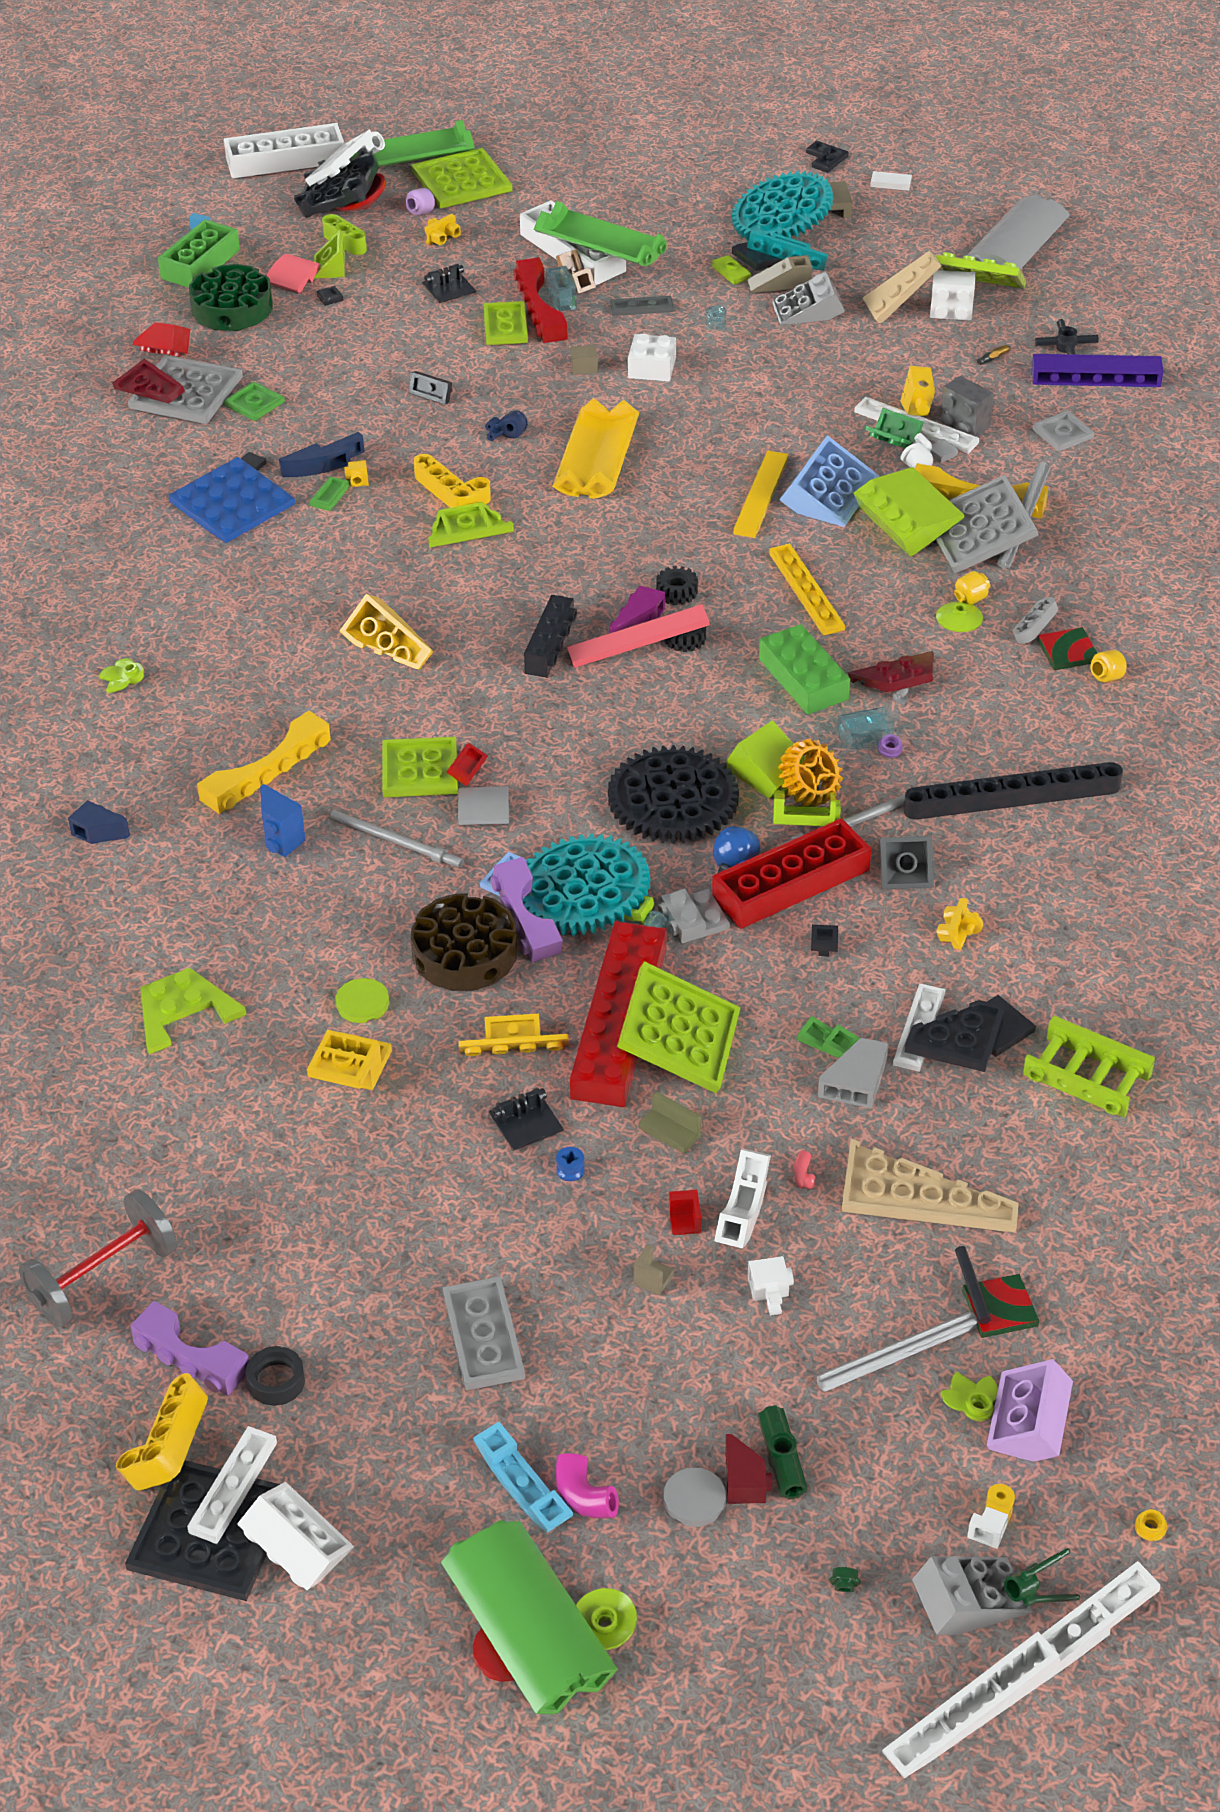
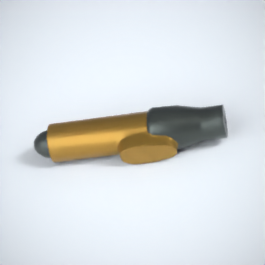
(989, 356)

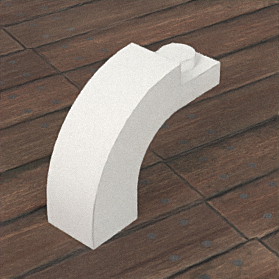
(746, 1198)

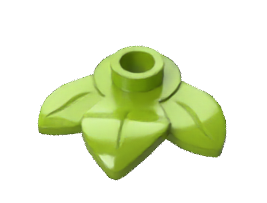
(122, 674)
(967, 1396)

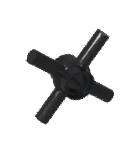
(1066, 339)

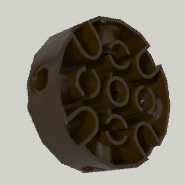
(464, 942)

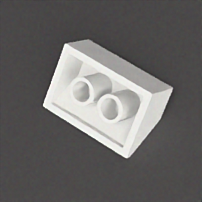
(294, 1535)

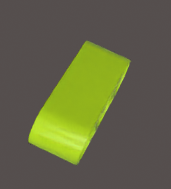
(353, 236)

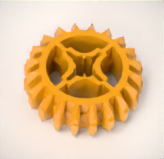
(816, 768)

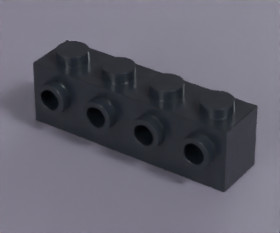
(549, 636)

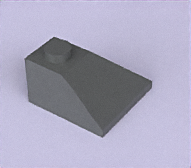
(906, 862)

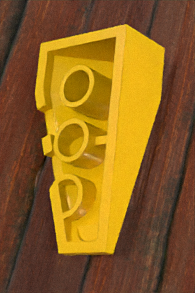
(382, 629)

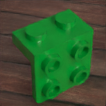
(895, 427)

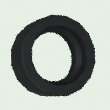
(279, 1394)

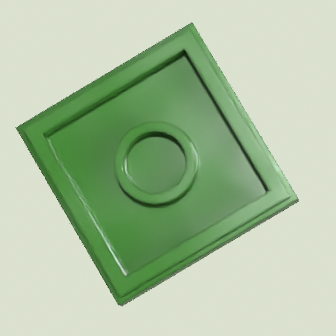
(254, 401)

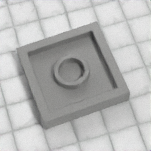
(1063, 430)

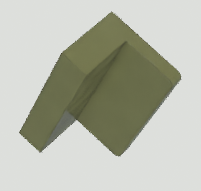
(672, 1123)

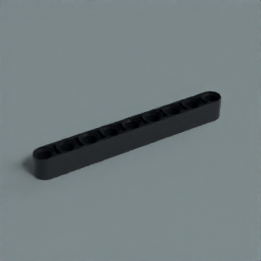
(1012, 790)

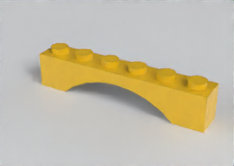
(953, 487)
(227, 787)

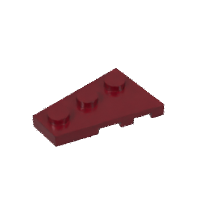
(149, 382)

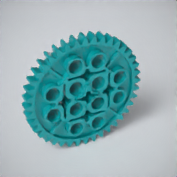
(783, 205)
(587, 883)

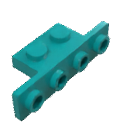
(786, 247)

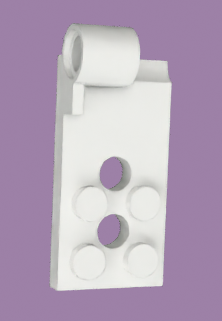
(369, 140)

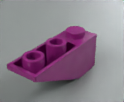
(642, 607)

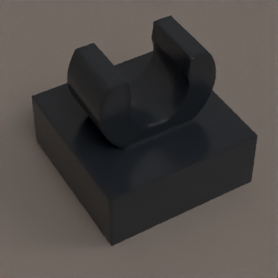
(824, 939)

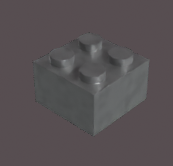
(966, 406)

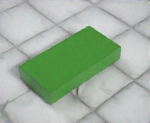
(330, 493)

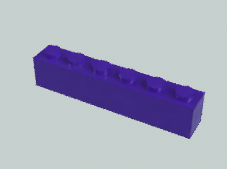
(1097, 370)

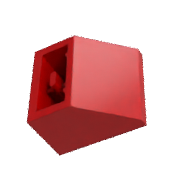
(164, 339)

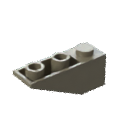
(782, 275)

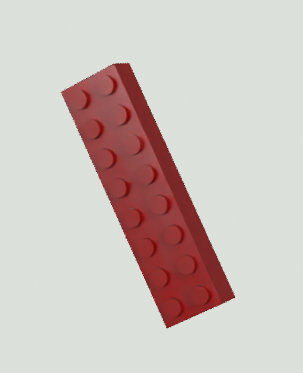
(601, 1069)

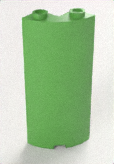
(425, 145)
(600, 235)
(528, 1616)

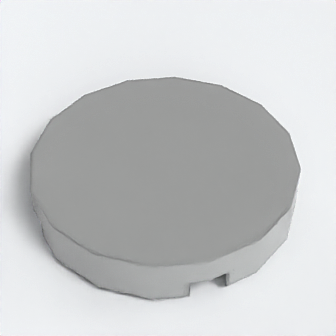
(694, 1497)

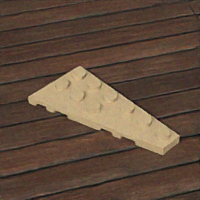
(913, 1192)

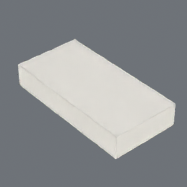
(891, 180)

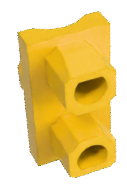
(439, 230)
(959, 924)

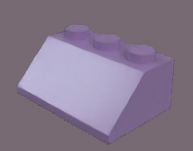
(1031, 1411)

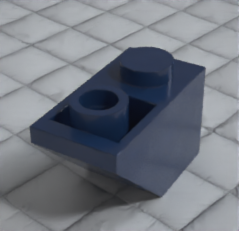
(97, 824)

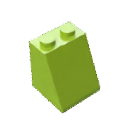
(758, 758)

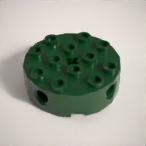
(231, 297)

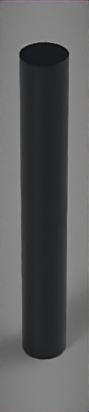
(972, 1285)

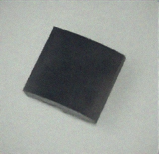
(754, 259)

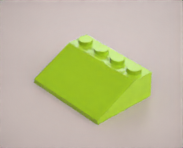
(907, 508)

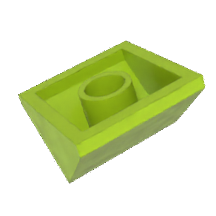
(331, 258)

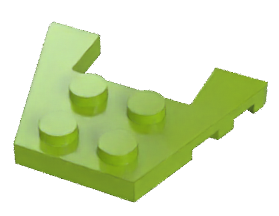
(180, 997)

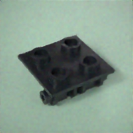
(448, 283)
(525, 1119)

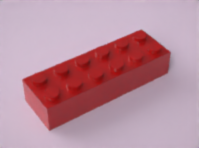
(791, 873)

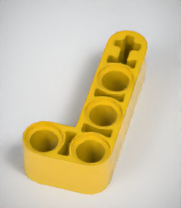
(447, 485)
(169, 1438)

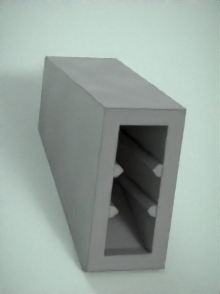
(855, 1074)

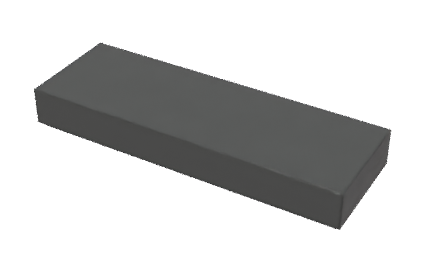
(641, 305)

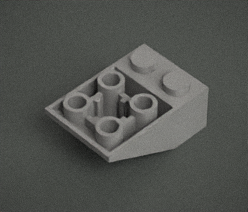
(809, 302)
(966, 1593)

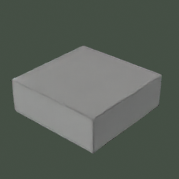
(943, 451)

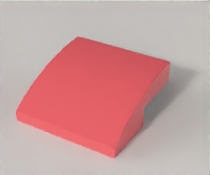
(292, 273)

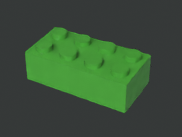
(198, 252)
(804, 669)

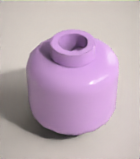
(420, 201)

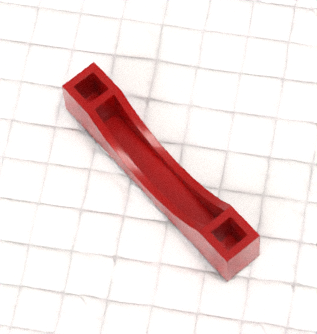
(548, 321)

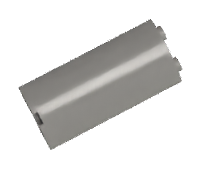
(1021, 231)

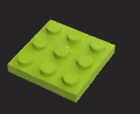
(418, 766)

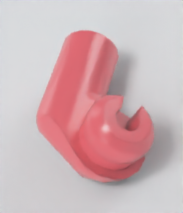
(800, 1170)

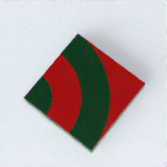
(1067, 648)
(1007, 1305)

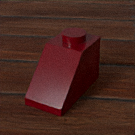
(745, 1473)

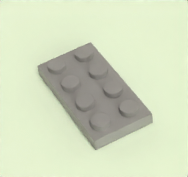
(483, 1333)

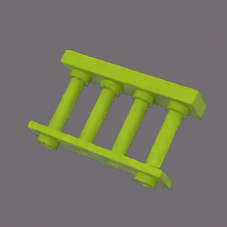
(1098, 1047)

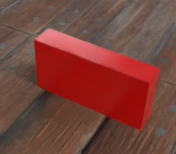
(467, 764)

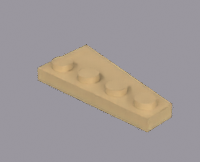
(900, 287)

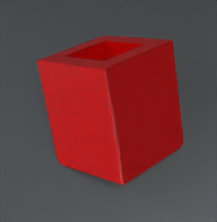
(684, 1212)

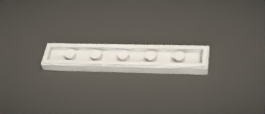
(931, 430)

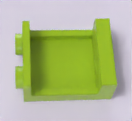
(804, 814)

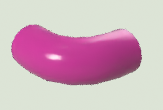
(580, 1495)

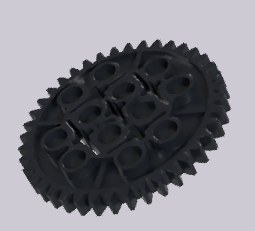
(674, 786)

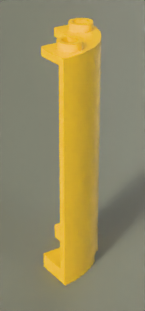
(596, 449)

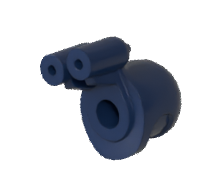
(510, 425)

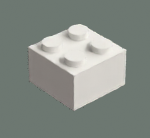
(952, 295)
(652, 357)

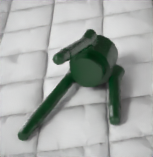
(1025, 1583)

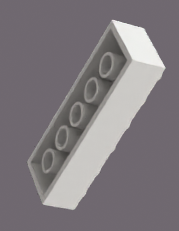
(281, 150)
(601, 265)

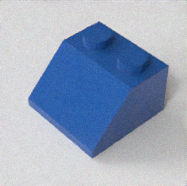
(281, 821)

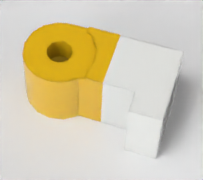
(993, 1523)

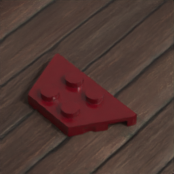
(897, 674)

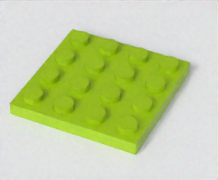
(461, 177)
(984, 271)
(679, 1027)

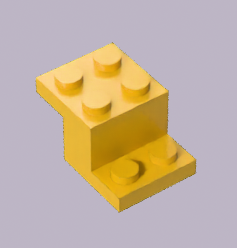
(349, 1060)

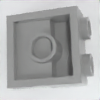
(692, 914)

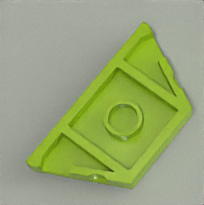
(466, 524)

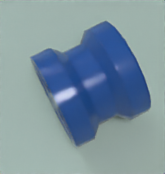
(575, 1169)

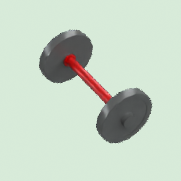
(147, 1223)

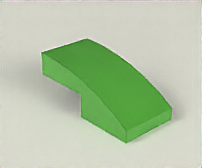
(826, 1039)

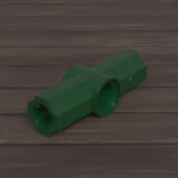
(785, 1465)

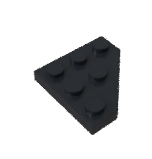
(959, 1036)

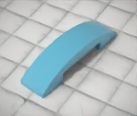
(520, 1480)

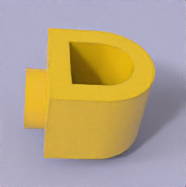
(357, 473)

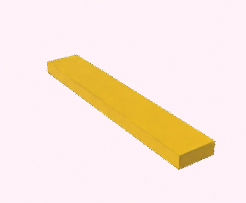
(761, 494)
(807, 589)

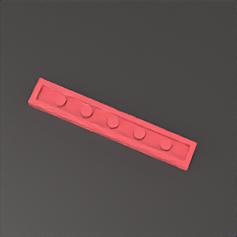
(638, 636)

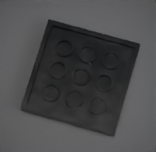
(172, 1554)

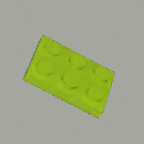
(505, 323)

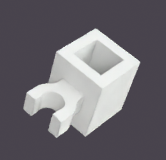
(770, 1281)

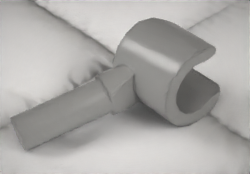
(899, 696)

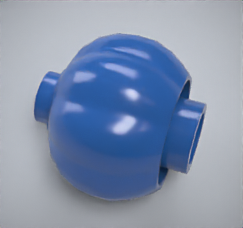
(735, 846)

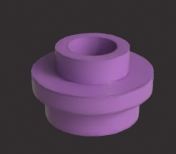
(890, 741)

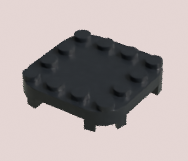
(339, 191)

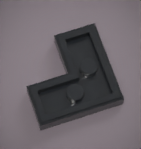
(827, 156)

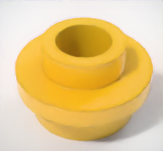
(1151, 1517)

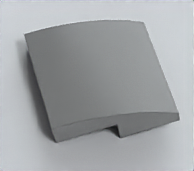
(483, 805)

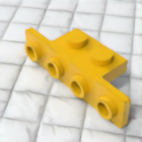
(513, 1032)

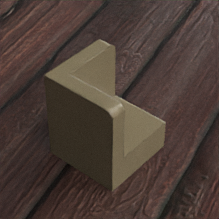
(584, 359)
(650, 1273)

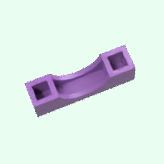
(537, 935)
(218, 1366)

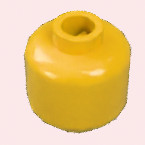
(972, 587)
(1108, 666)

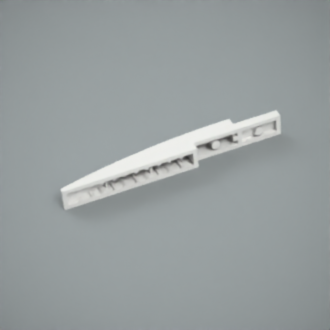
(1022, 1671)

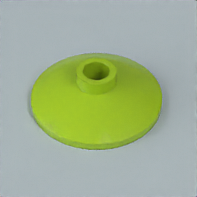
(959, 616)
(611, 1606)

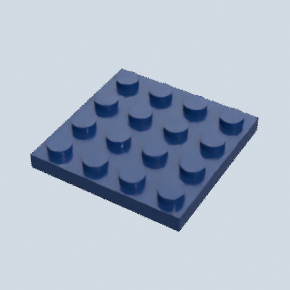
(231, 499)

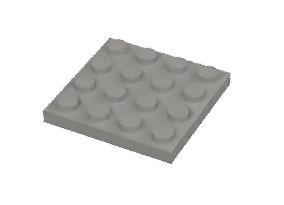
(204, 386)
(991, 525)

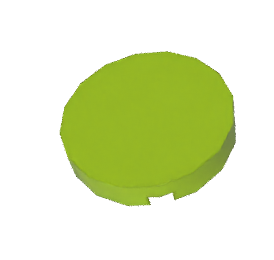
(362, 1000)

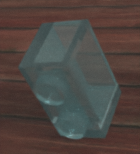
(561, 288)
(864, 728)

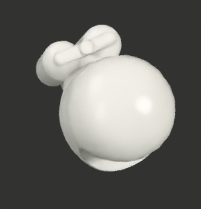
(918, 452)

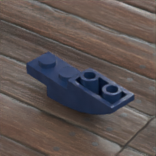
(319, 460)

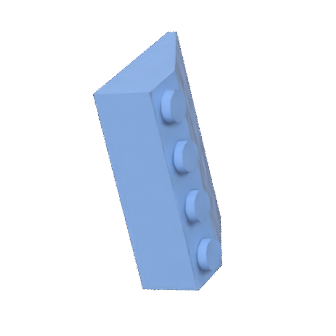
(827, 484)

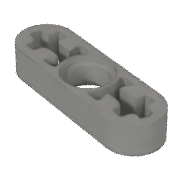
(1035, 620)

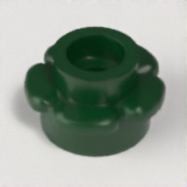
(844, 1579)

